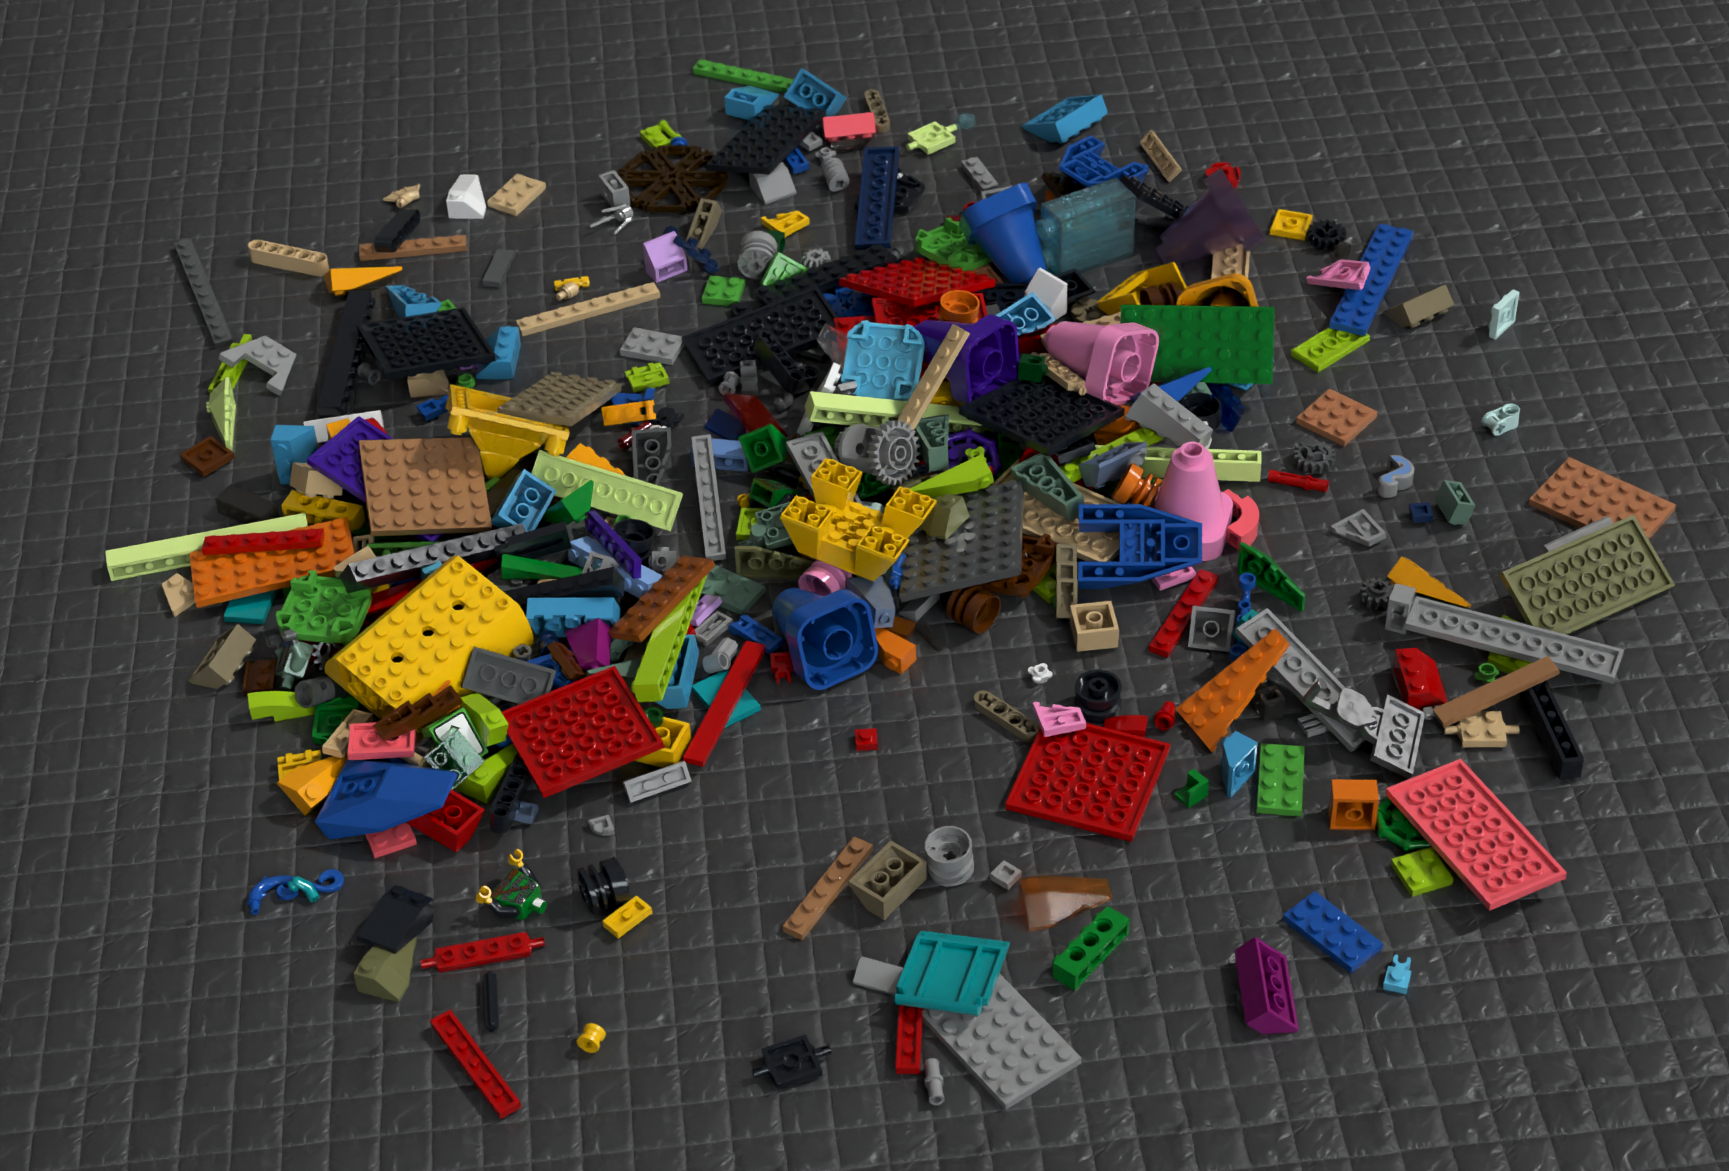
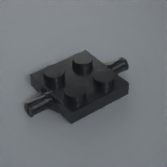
(791, 1062)

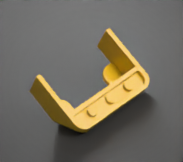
(1128, 291)

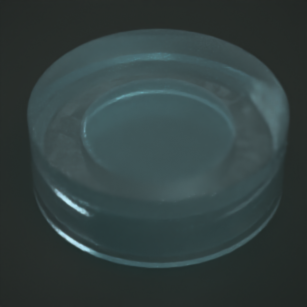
(966, 120)

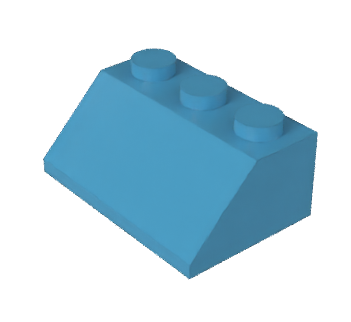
(812, 92)
(506, 346)
(292, 445)

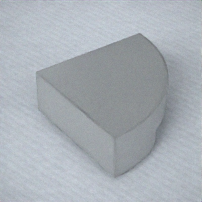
(602, 826)

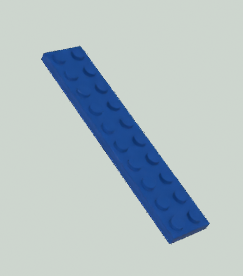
(1384, 256)

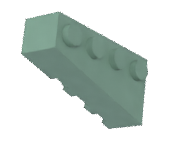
(1049, 485)

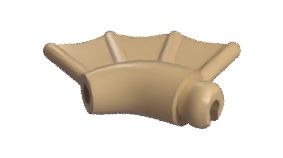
(404, 196)

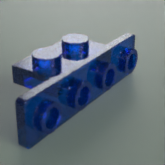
(1230, 405)

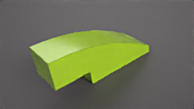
(279, 704)

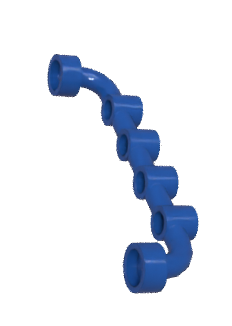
(1246, 582)

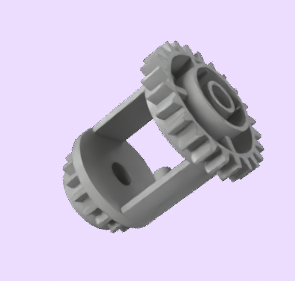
(879, 451)

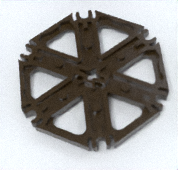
(671, 178)

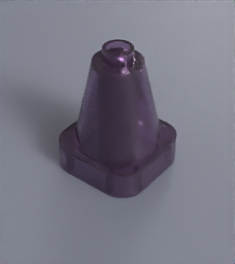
(1210, 225)

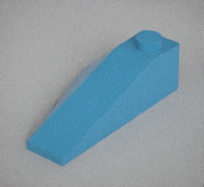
(1028, 315)

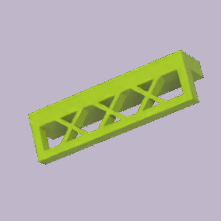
(227, 371)

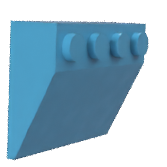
(1067, 118)

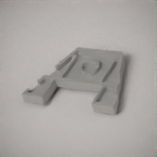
(266, 355)

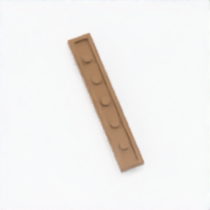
(1496, 691)

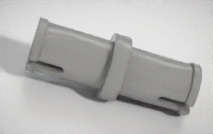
(934, 1081)

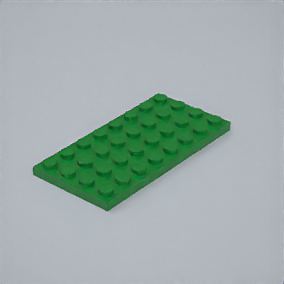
(1227, 338)

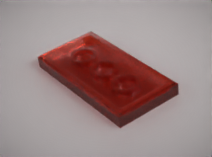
(751, 412)

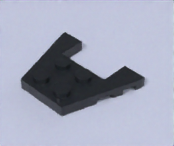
(907, 192)

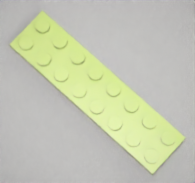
(611, 490)

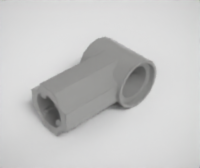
(721, 656)

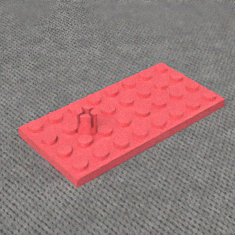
(1475, 834)

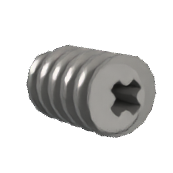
(834, 173)

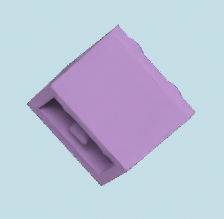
(664, 257)

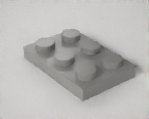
(652, 346)

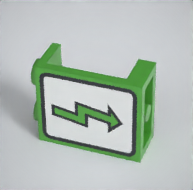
(457, 720)

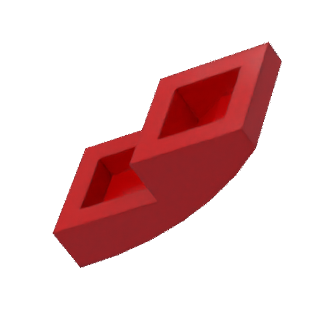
(1128, 723)

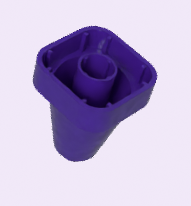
(984, 361)

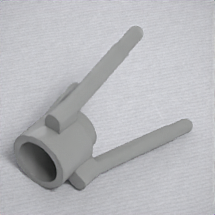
(623, 213)

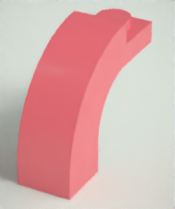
(1246, 526)

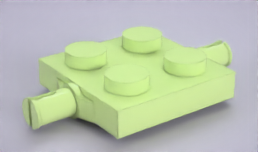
(931, 137)

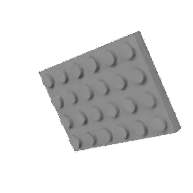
(1005, 1046)

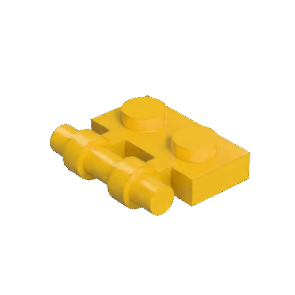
(293, 761)

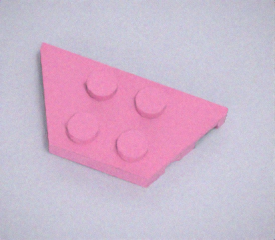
(1342, 274)

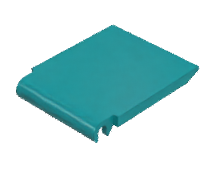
(950, 972)

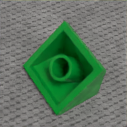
(763, 447)

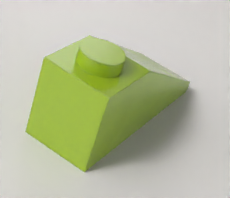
(486, 718)

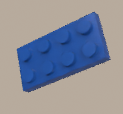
(1333, 932)

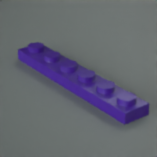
(613, 544)

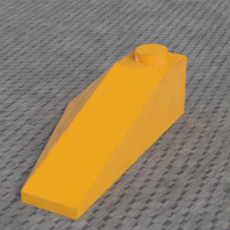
(345, 279)
(1410, 574)

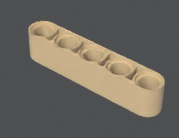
(288, 258)

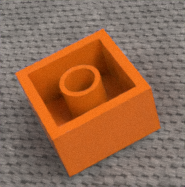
(1353, 804)

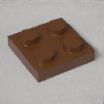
(207, 456)

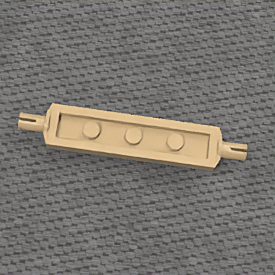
(1063, 375)

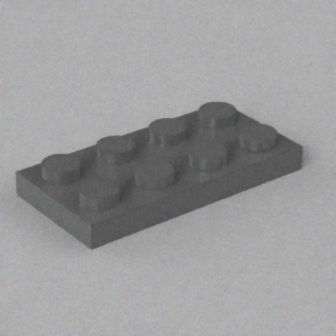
(506, 677)

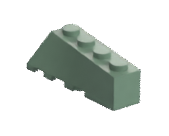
(933, 441)

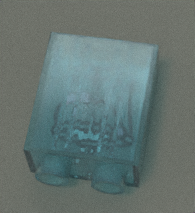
(1087, 228)

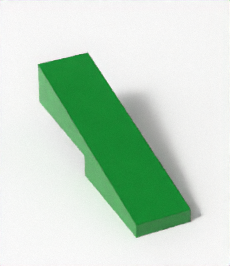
(525, 568)

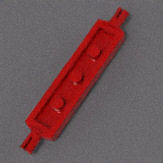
(482, 952)

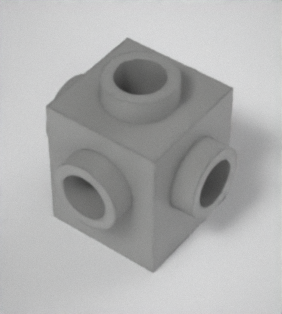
(655, 560)

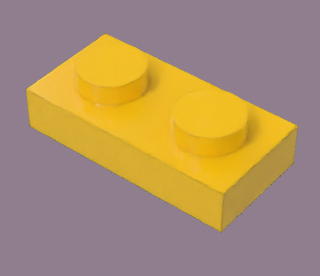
(627, 917)

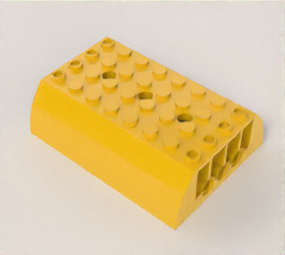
(487, 622)

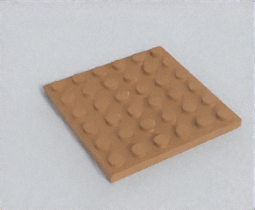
(424, 486)

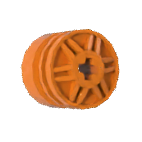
(959, 307)
(1135, 488)

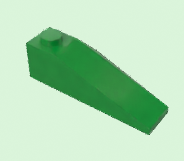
(571, 507)

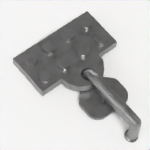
(1391, 729)

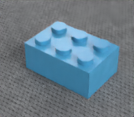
(524, 502)

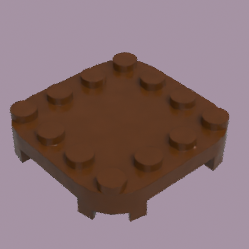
(1037, 559)

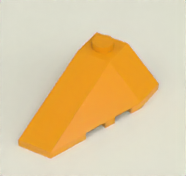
(312, 783)

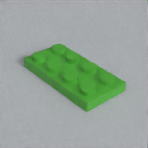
(1280, 779)

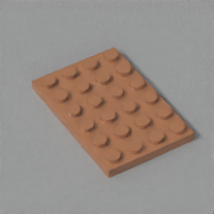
(1587, 494)

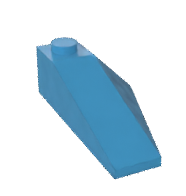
(409, 303)

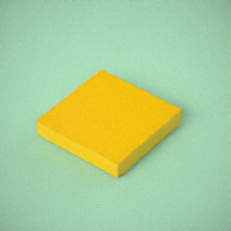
(1291, 224)

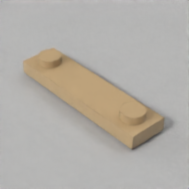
(1160, 156)

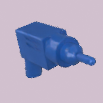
(895, 572)

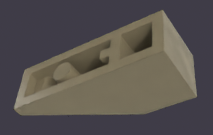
(704, 221)

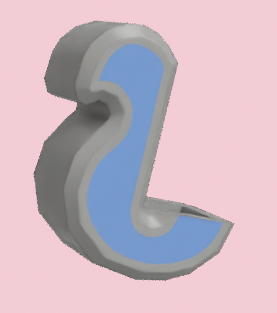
(1398, 478)

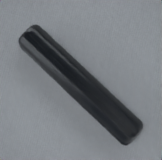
(490, 1001)

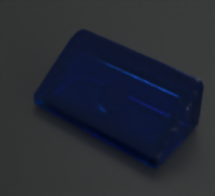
(725, 425)

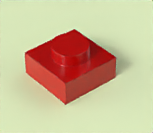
(866, 739)

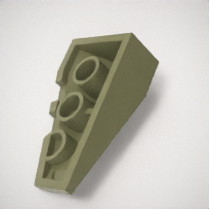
(945, 517)

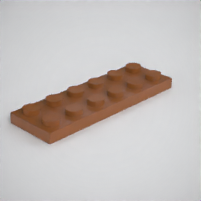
(661, 598)

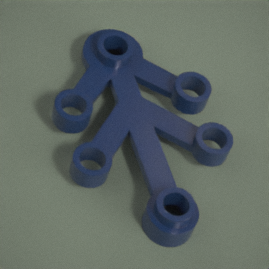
(691, 246)

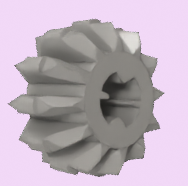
(814, 258)

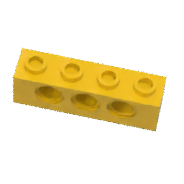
(323, 509)

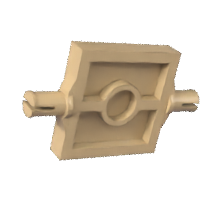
(1483, 730)

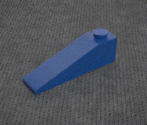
(1181, 386)

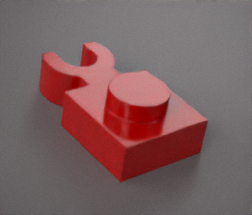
(781, 665)

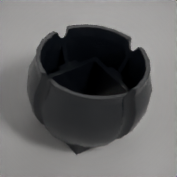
(1204, 408)

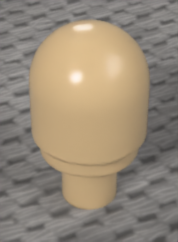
(567, 291)

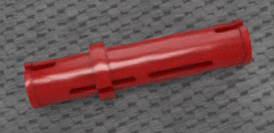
(1306, 482)

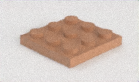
(1336, 417)

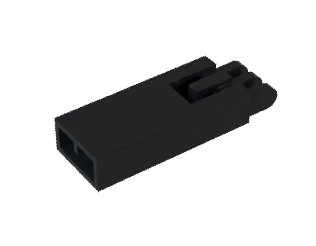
(535, 543)

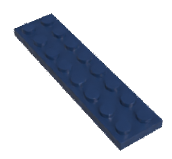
(877, 197)

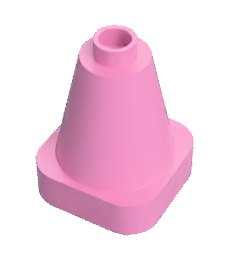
(1110, 358)
(1193, 492)

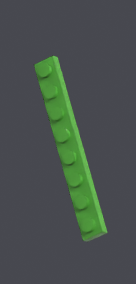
(742, 76)

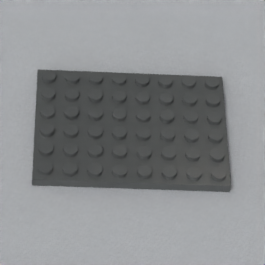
(977, 553)

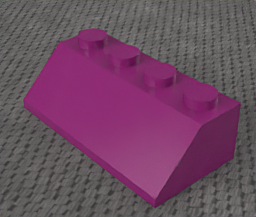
(1265, 988)

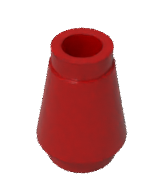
(1165, 717)

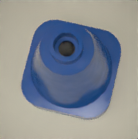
(1006, 232)
(826, 635)

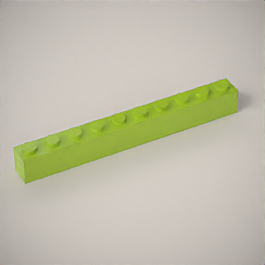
(664, 649)

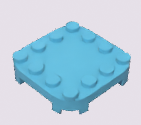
(883, 360)

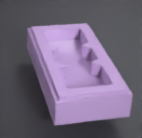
(704, 608)

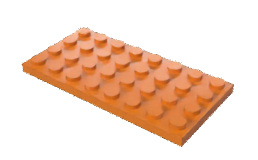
(250, 573)

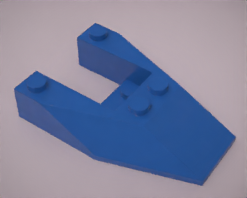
(1087, 168)
(1150, 544)

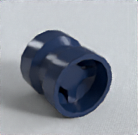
(544, 639)

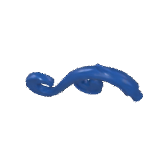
(283, 893)

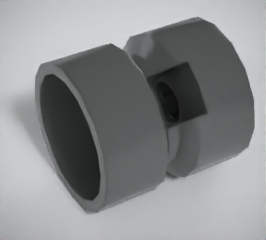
(314, 691)

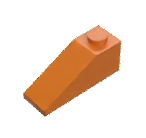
(895, 651)

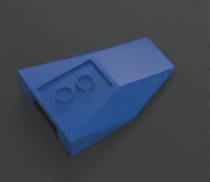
(380, 796)

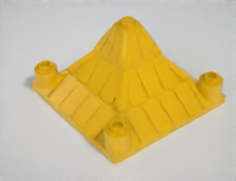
(500, 436)

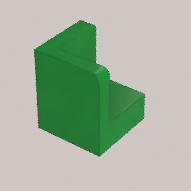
(1195, 790)

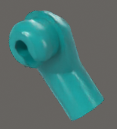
(304, 885)

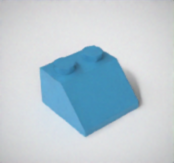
(1237, 761)

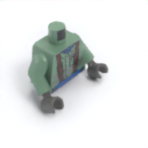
(292, 657)

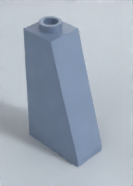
(877, 596)

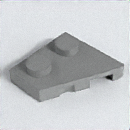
(1359, 528)

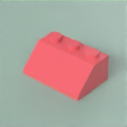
(848, 126)

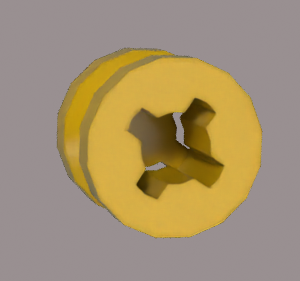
(591, 1037)

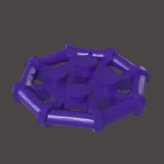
(957, 453)

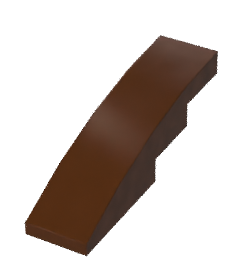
(410, 717)

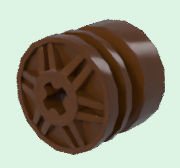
(1163, 295)
(974, 608)

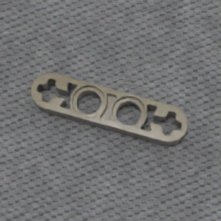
(880, 113)
(1025, 729)

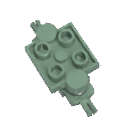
(769, 531)

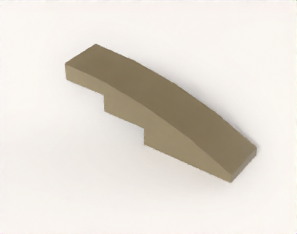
(1066, 579)

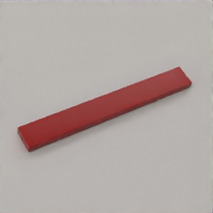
(724, 703)

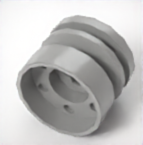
(756, 254)
(949, 856)

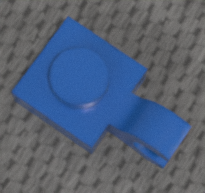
(432, 408)

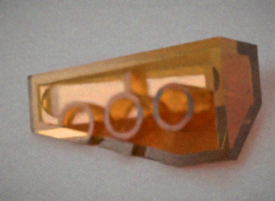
(1053, 898)

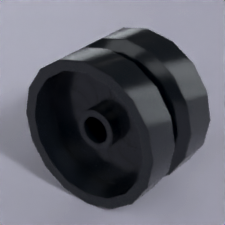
(1098, 695)

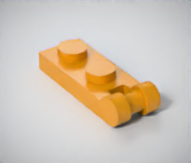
(628, 413)

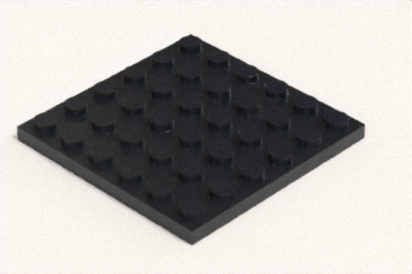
(425, 343)
(1041, 414)

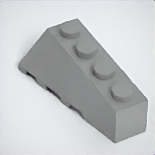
(1168, 418)

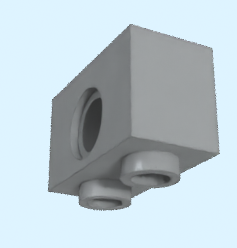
(614, 189)

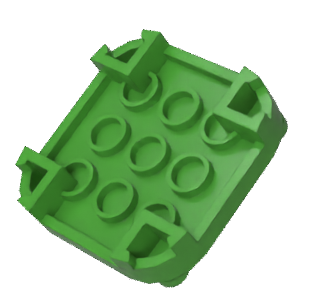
(950, 247)
(323, 609)

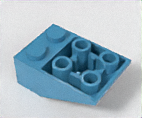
(748, 101)

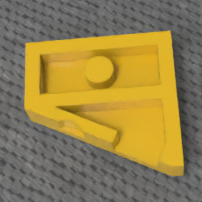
(786, 222)

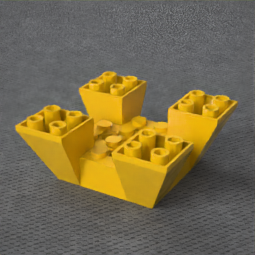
(848, 532)

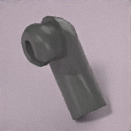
(783, 404)

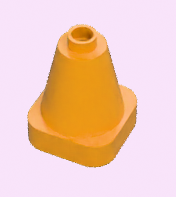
(1220, 291)

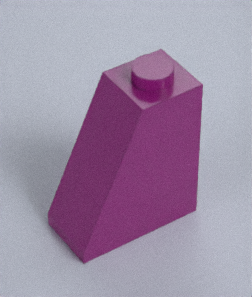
(591, 644)

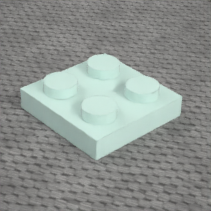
(1503, 314)

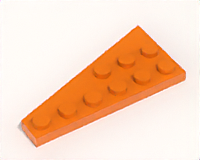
(1229, 692)

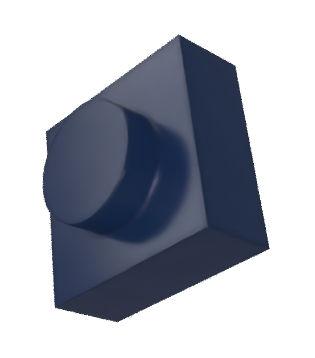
(1420, 512)

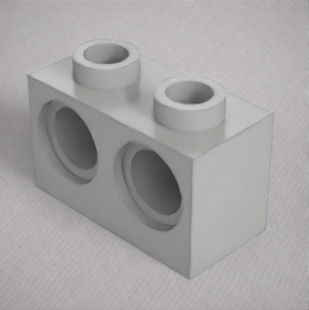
(1399, 608)

